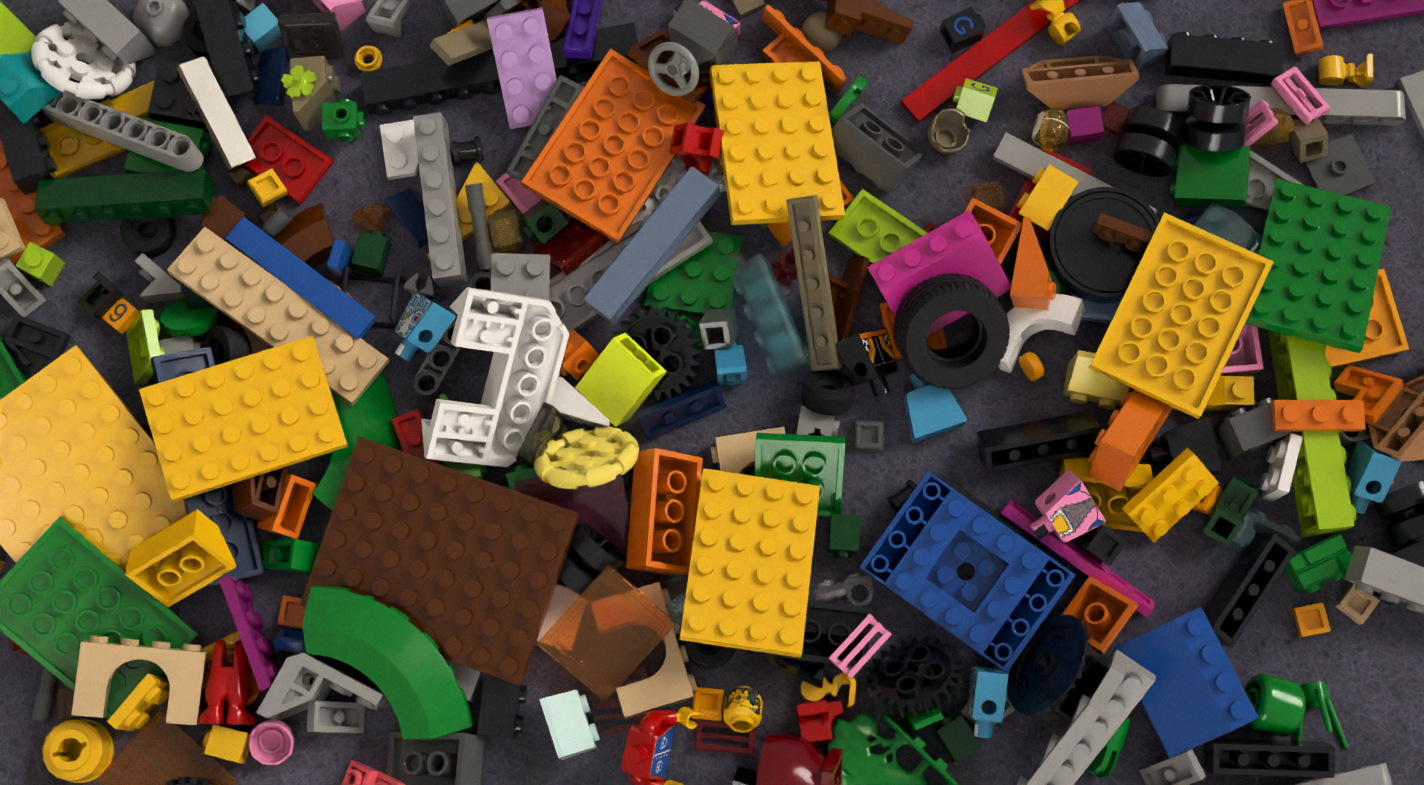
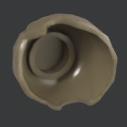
(819, 36)
(948, 132)

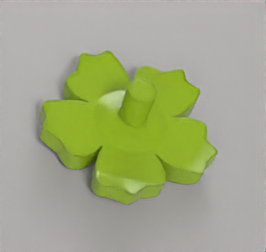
(299, 82)

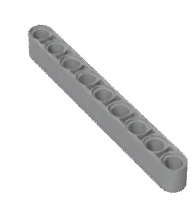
(1346, 105)

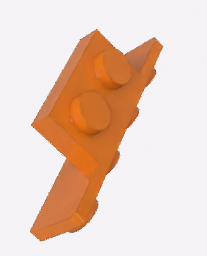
(793, 47)

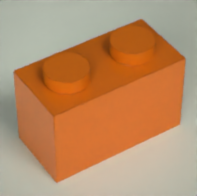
(293, 508)

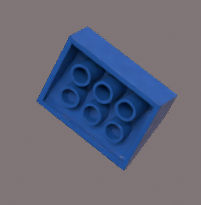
(1194, 685)

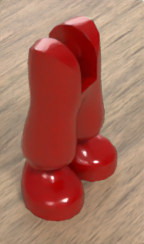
(230, 683)

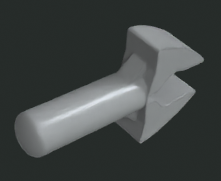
(411, 285)

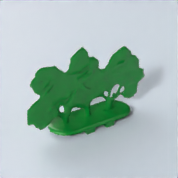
(866, 768)

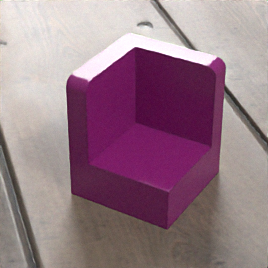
(1085, 125)

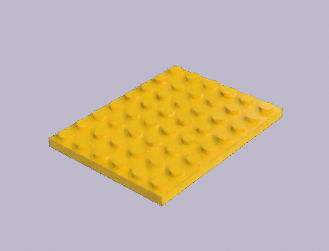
(78, 457)

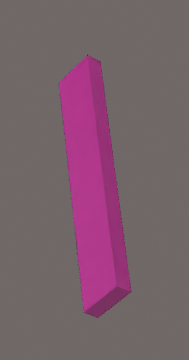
(1080, 558)

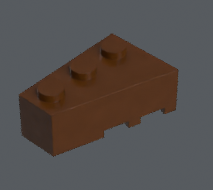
(260, 495)

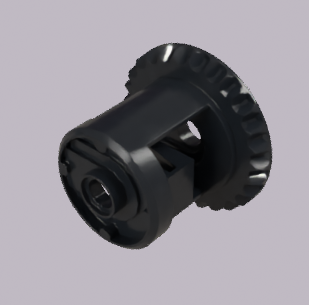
(1055, 688)

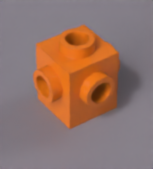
(578, 356)

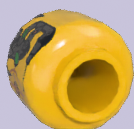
(743, 709)

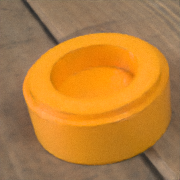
(1031, 366)

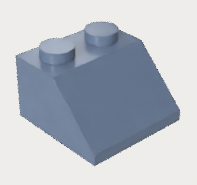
(1136, 34)

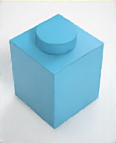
(261, 27)

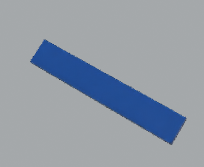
(301, 278)

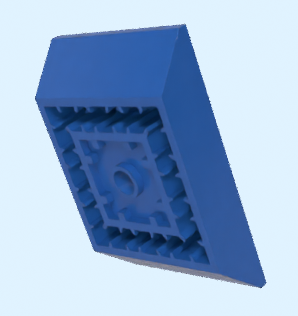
(1011, 580)

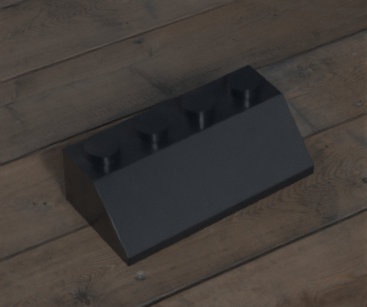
(826, 629)

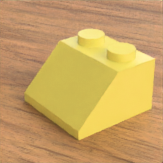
(1088, 385)

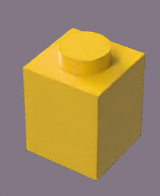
(226, 743)

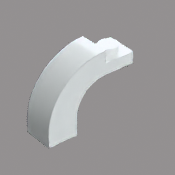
(1063, 315)

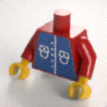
(650, 745)

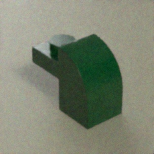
(1229, 510)

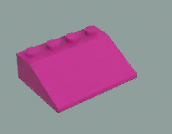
(951, 248)

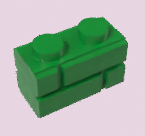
(1319, 563)

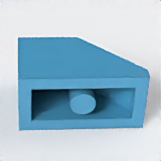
(730, 366)

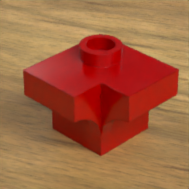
(696, 145)
(817, 719)

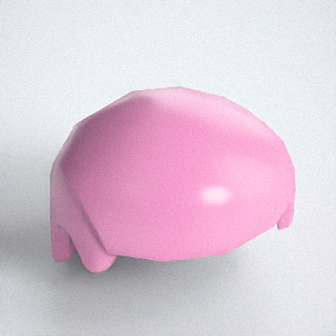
(271, 742)

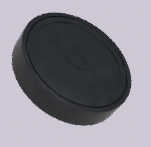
(1082, 260)

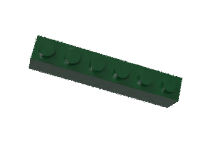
(124, 196)

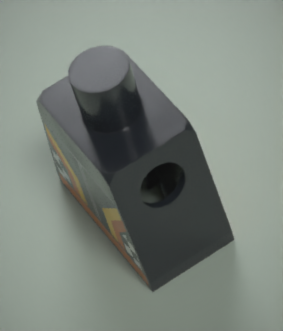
(869, 359)

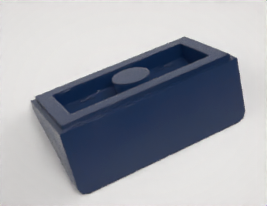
(272, 67)
(410, 214)

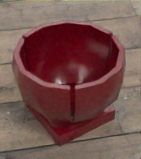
(795, 761)

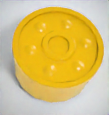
(78, 750)

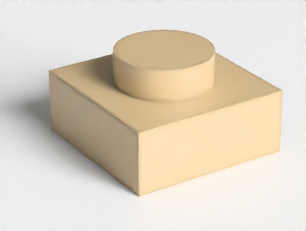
(1357, 604)

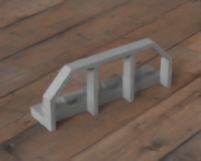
(1092, 723)

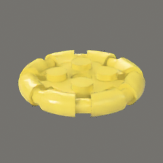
(587, 457)

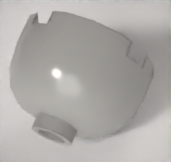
(161, 20)

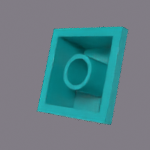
(23, 87)

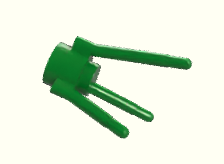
(1319, 697)

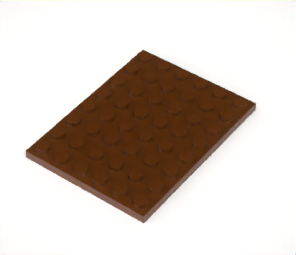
(448, 553)

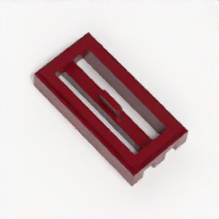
(715, 748)

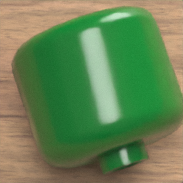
(1277, 703)

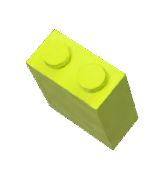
(620, 379)

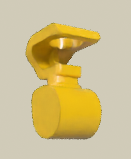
(1063, 25)
(1334, 71)
(813, 694)

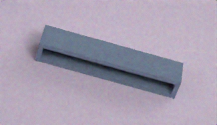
(652, 245)

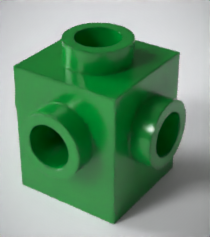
(342, 120)

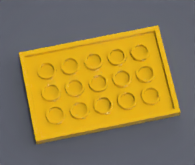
(775, 140)
(1181, 315)
(242, 418)
(750, 563)

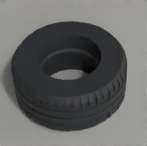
(972, 359)

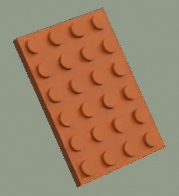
(610, 147)

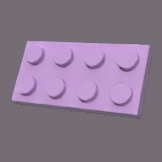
(522, 63)

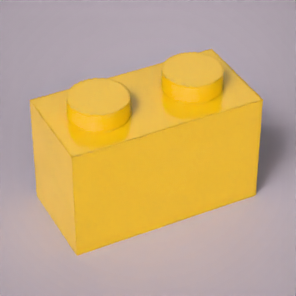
(1047, 197)

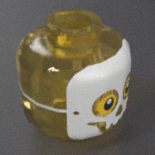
(1051, 129)

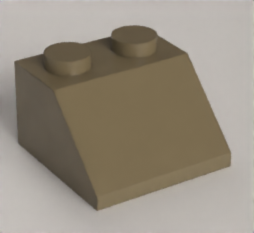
(309, 109)

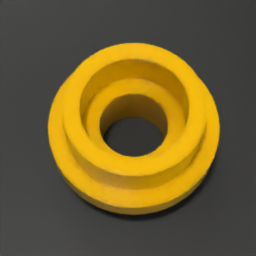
(363, 53)

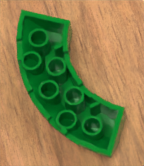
(367, 419)
(391, 655)

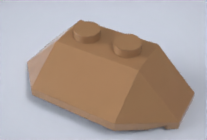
(1080, 81)
(1401, 427)

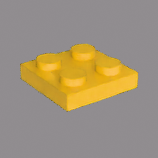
(135, 709)

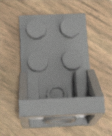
(294, 690)

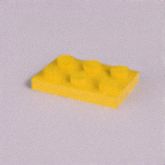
(1170, 495)

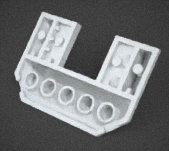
(522, 375)

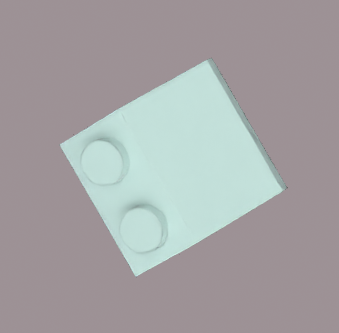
(569, 724)

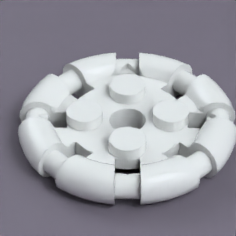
(60, 61)

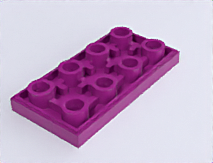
(249, 628)

